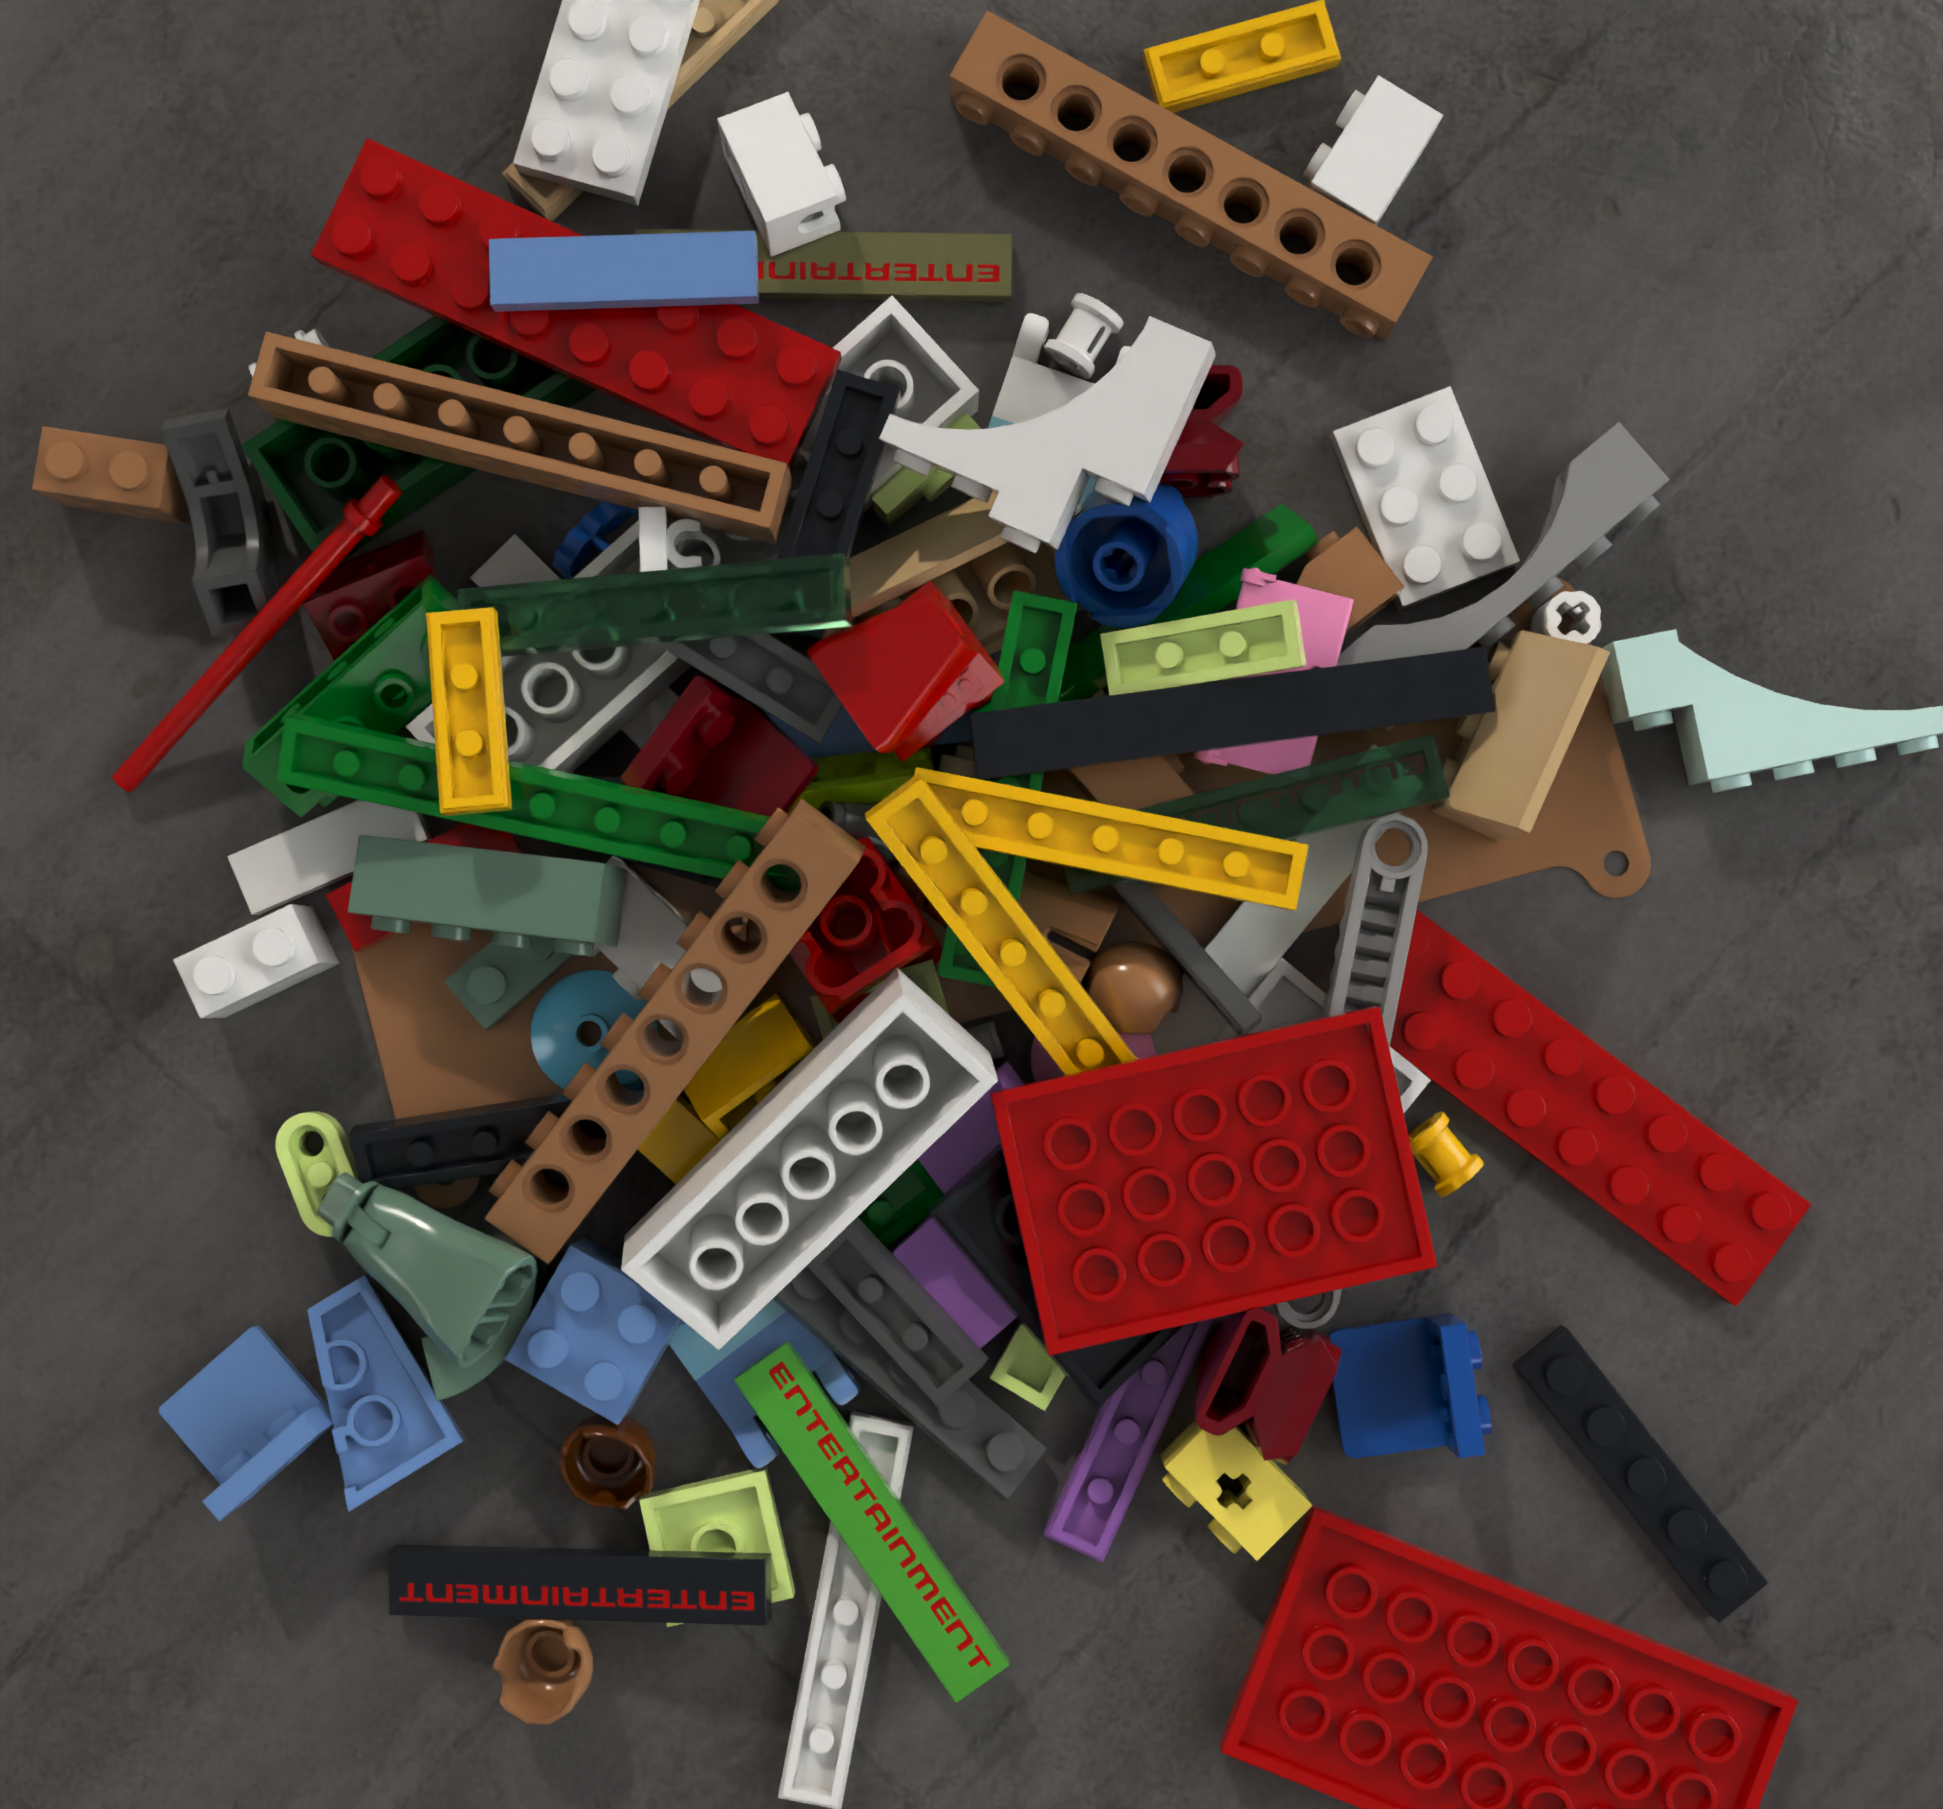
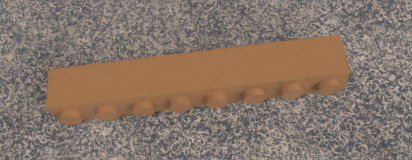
(521, 437)

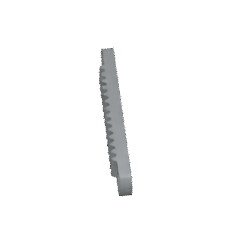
(1371, 959)

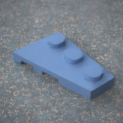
(375, 1393)

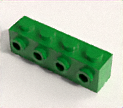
(371, 686)

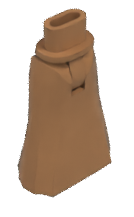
(1069, 923)

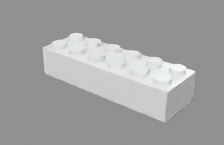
(808, 1159)

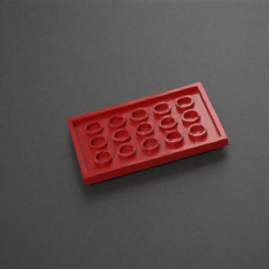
(1213, 1180)

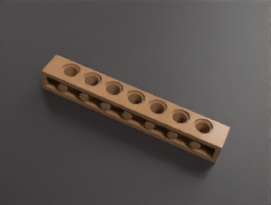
(1008, 55)
(545, 1214)

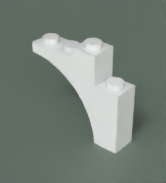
(1112, 432)

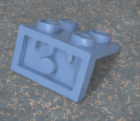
(246, 1418)

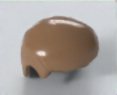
(1134, 986)
(543, 1669)

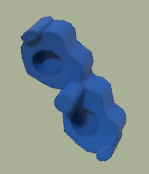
(589, 533)

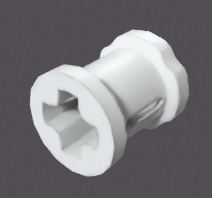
(1083, 335)
(1585, 623)

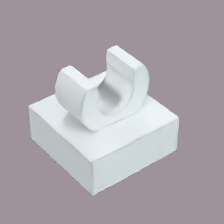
(659, 540)

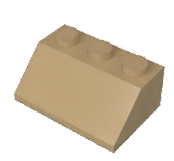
(1516, 751)

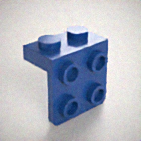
(1409, 1387)

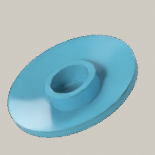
(564, 1010)

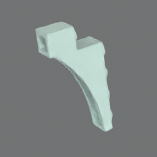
(1743, 728)

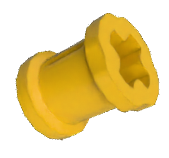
(1443, 1154)

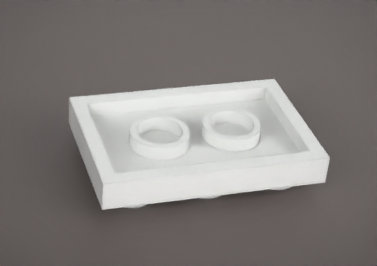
(1424, 496)

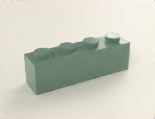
(489, 892)

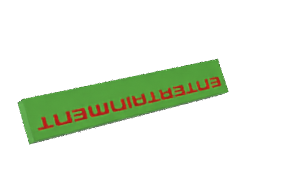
(872, 1521)

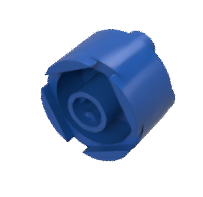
(1098, 563)

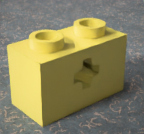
(1253, 1517)

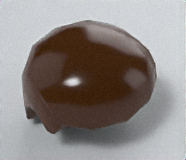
(608, 1462)

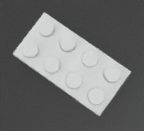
(604, 94)

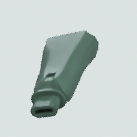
(430, 1264)

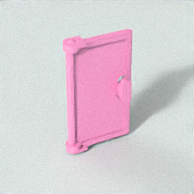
(1323, 629)

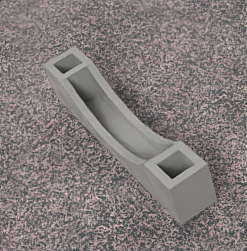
(1590, 497)

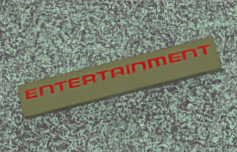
(886, 265)

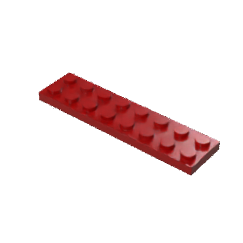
(693, 365)
(1589, 1116)

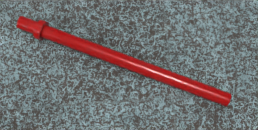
(360, 519)

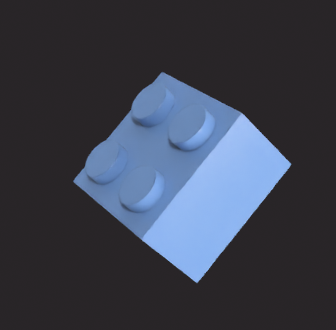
(594, 1333)

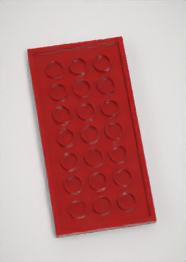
(1461, 1691)

